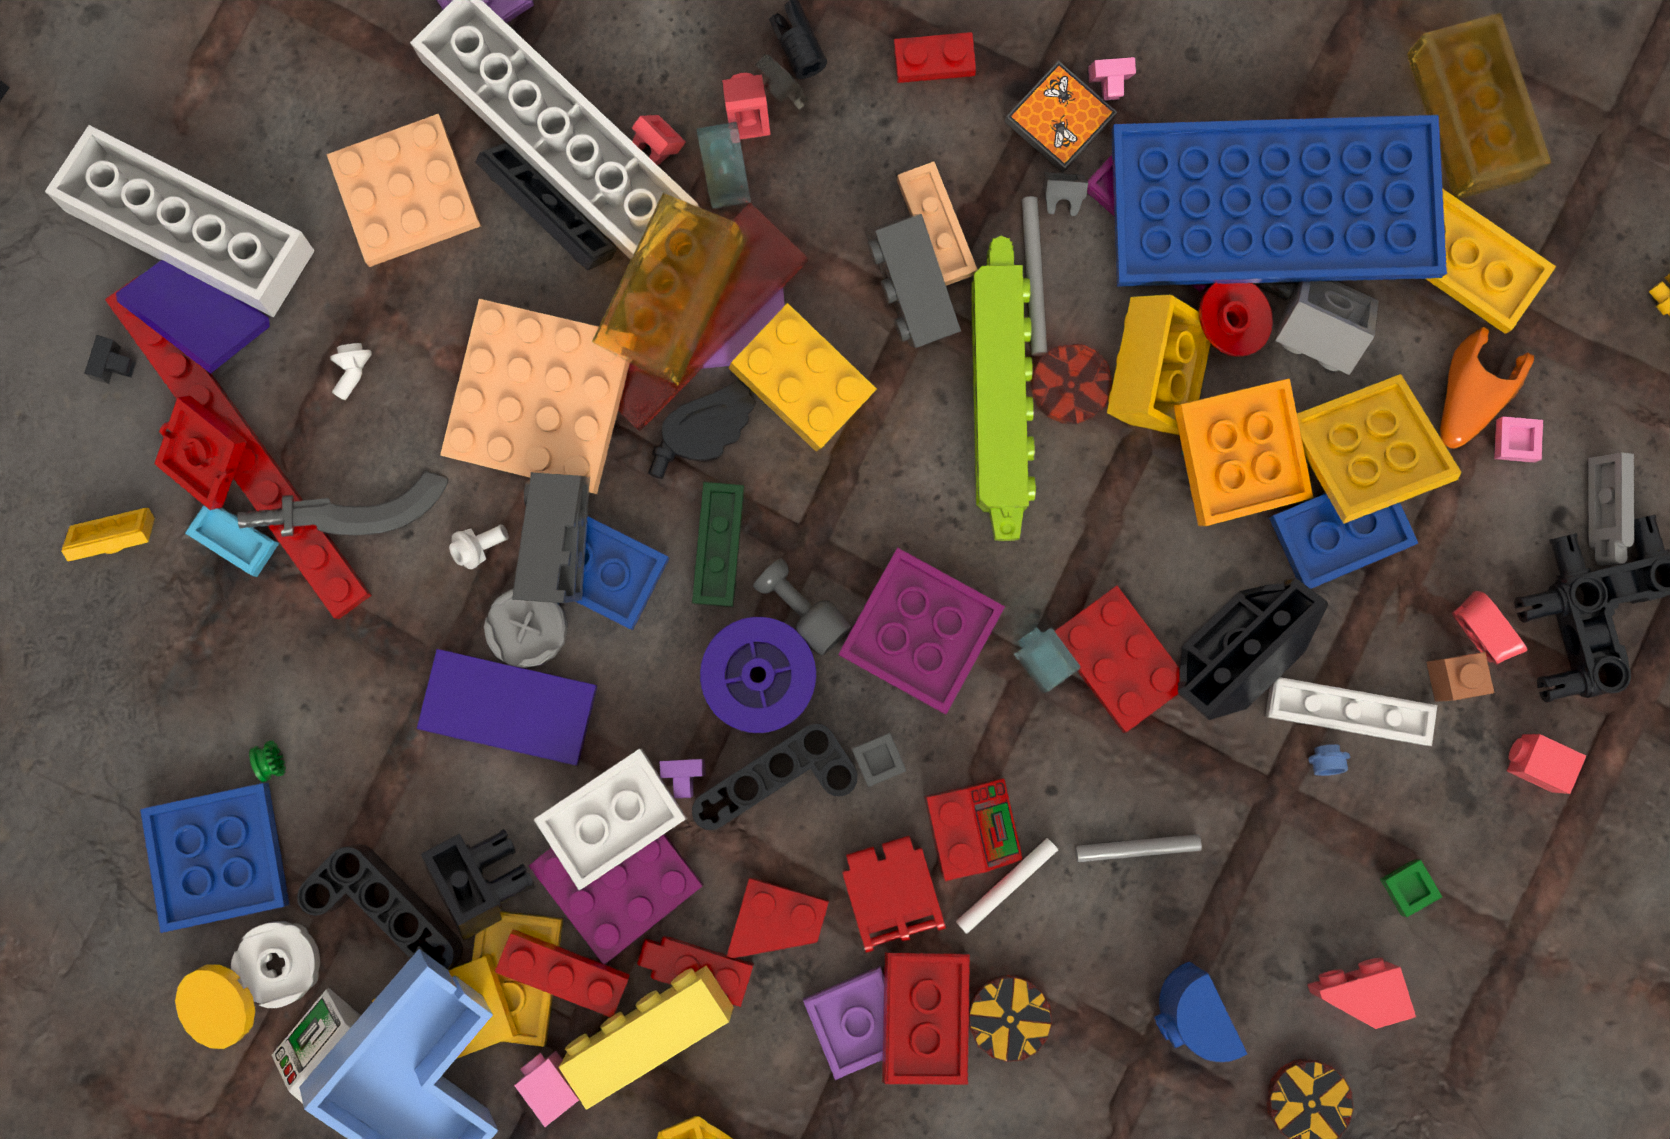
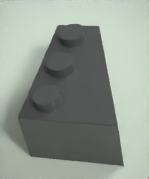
(912, 280)
(553, 539)

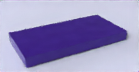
(507, 707)

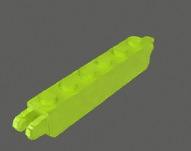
(1000, 390)

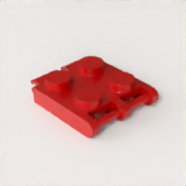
(891, 892)

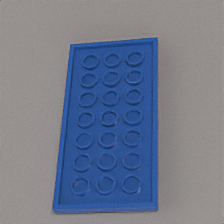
(1278, 201)

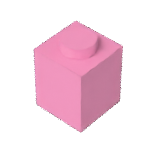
(546, 1088)

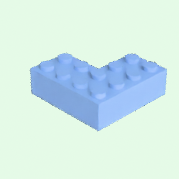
(391, 1062)

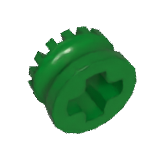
(267, 761)

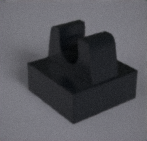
(107, 360)

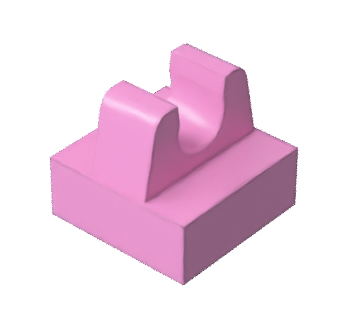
(1112, 75)

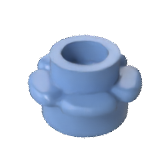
(1329, 760)

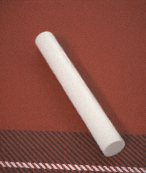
(1007, 885)

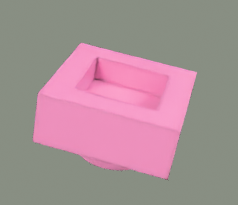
(1518, 439)

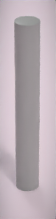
(1138, 848)

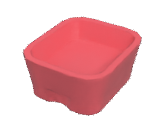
(1488, 628)

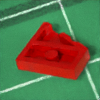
(775, 919)

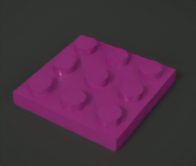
(921, 631)
(623, 900)

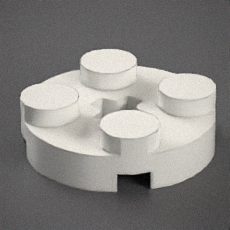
(300, 967)

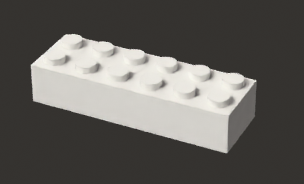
(180, 220)

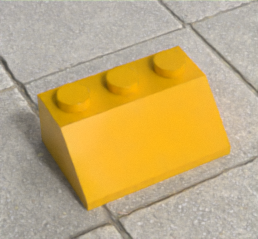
(1158, 362)

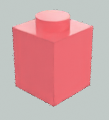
(1545, 763)

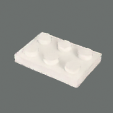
(610, 819)

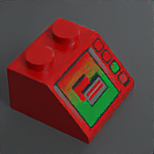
(973, 829)

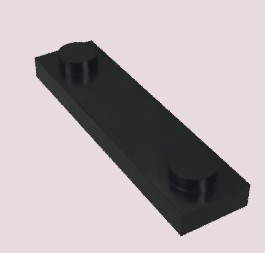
(546, 206)

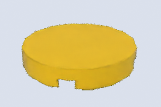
(214, 1006)

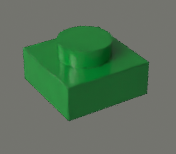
(1411, 888)

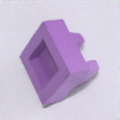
(682, 773)

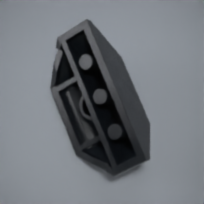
(1248, 646)

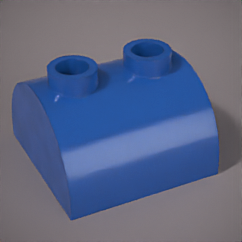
(1196, 1016)

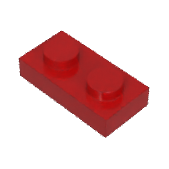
(934, 57)

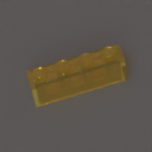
(670, 288)

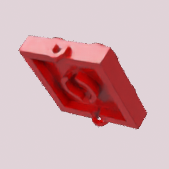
(199, 452)

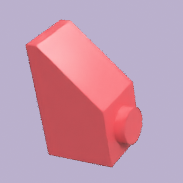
(747, 104)

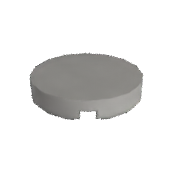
(525, 631)

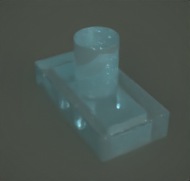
(723, 164)

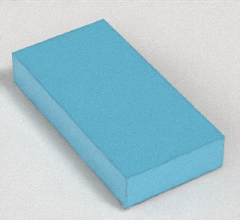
(241, 546)

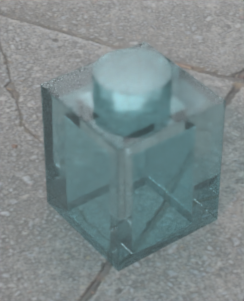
(1046, 658)

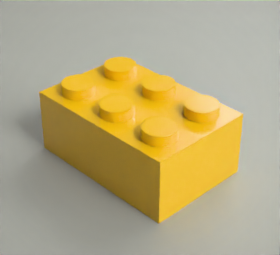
(802, 377)

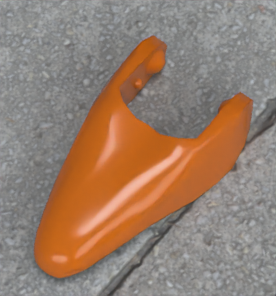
(1474, 393)

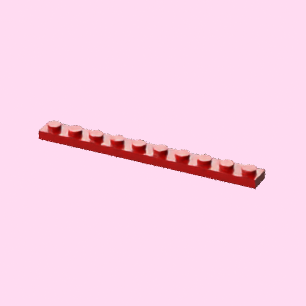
(257, 471)

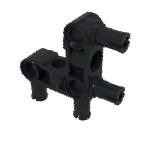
(1589, 627)

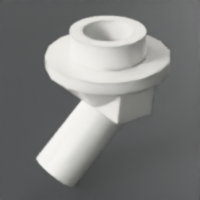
(352, 359)
(468, 548)

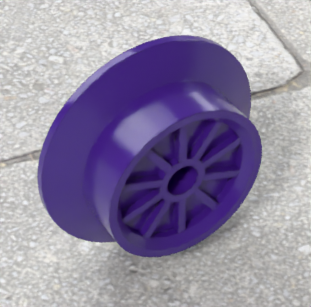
(729, 668)

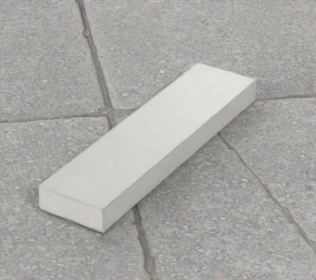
(1351, 711)

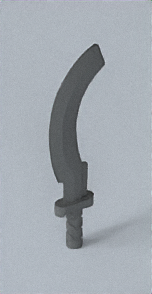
(351, 519)

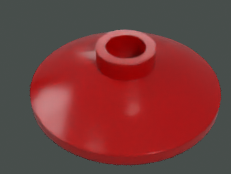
(1249, 316)

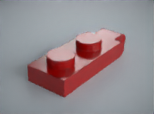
(676, 956)

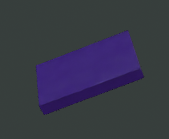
(192, 314)

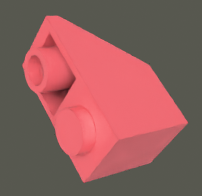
(1370, 994)

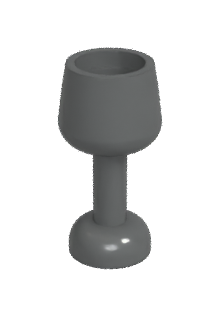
(819, 624)

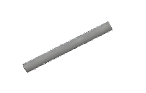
(1034, 273)

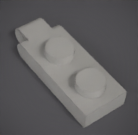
(1611, 507)

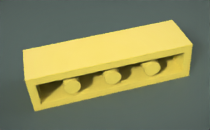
(645, 1037)

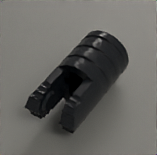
(798, 42)

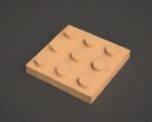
(403, 190)

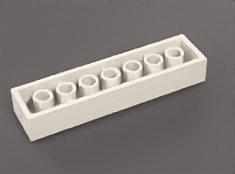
(546, 120)

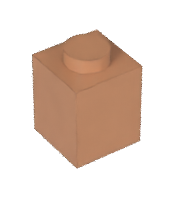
(1460, 677)

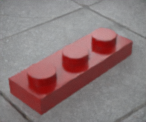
(562, 973)

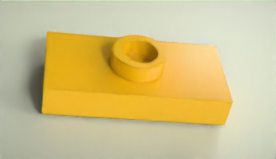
(108, 534)

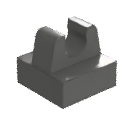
(1064, 186)
(879, 759)

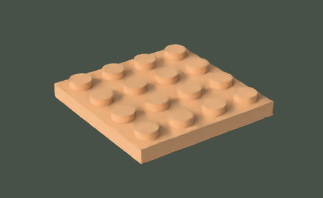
(534, 395)

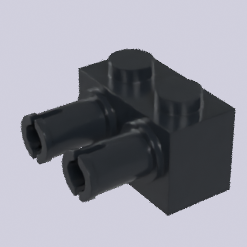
(459, 880)

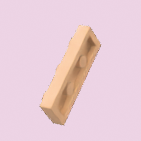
(927, 196)

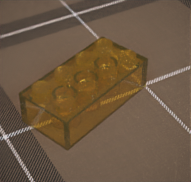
(1482, 106)

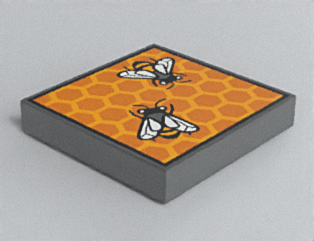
(1060, 116)

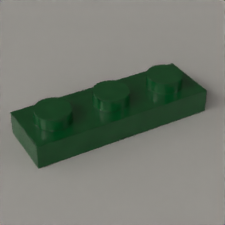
(718, 544)

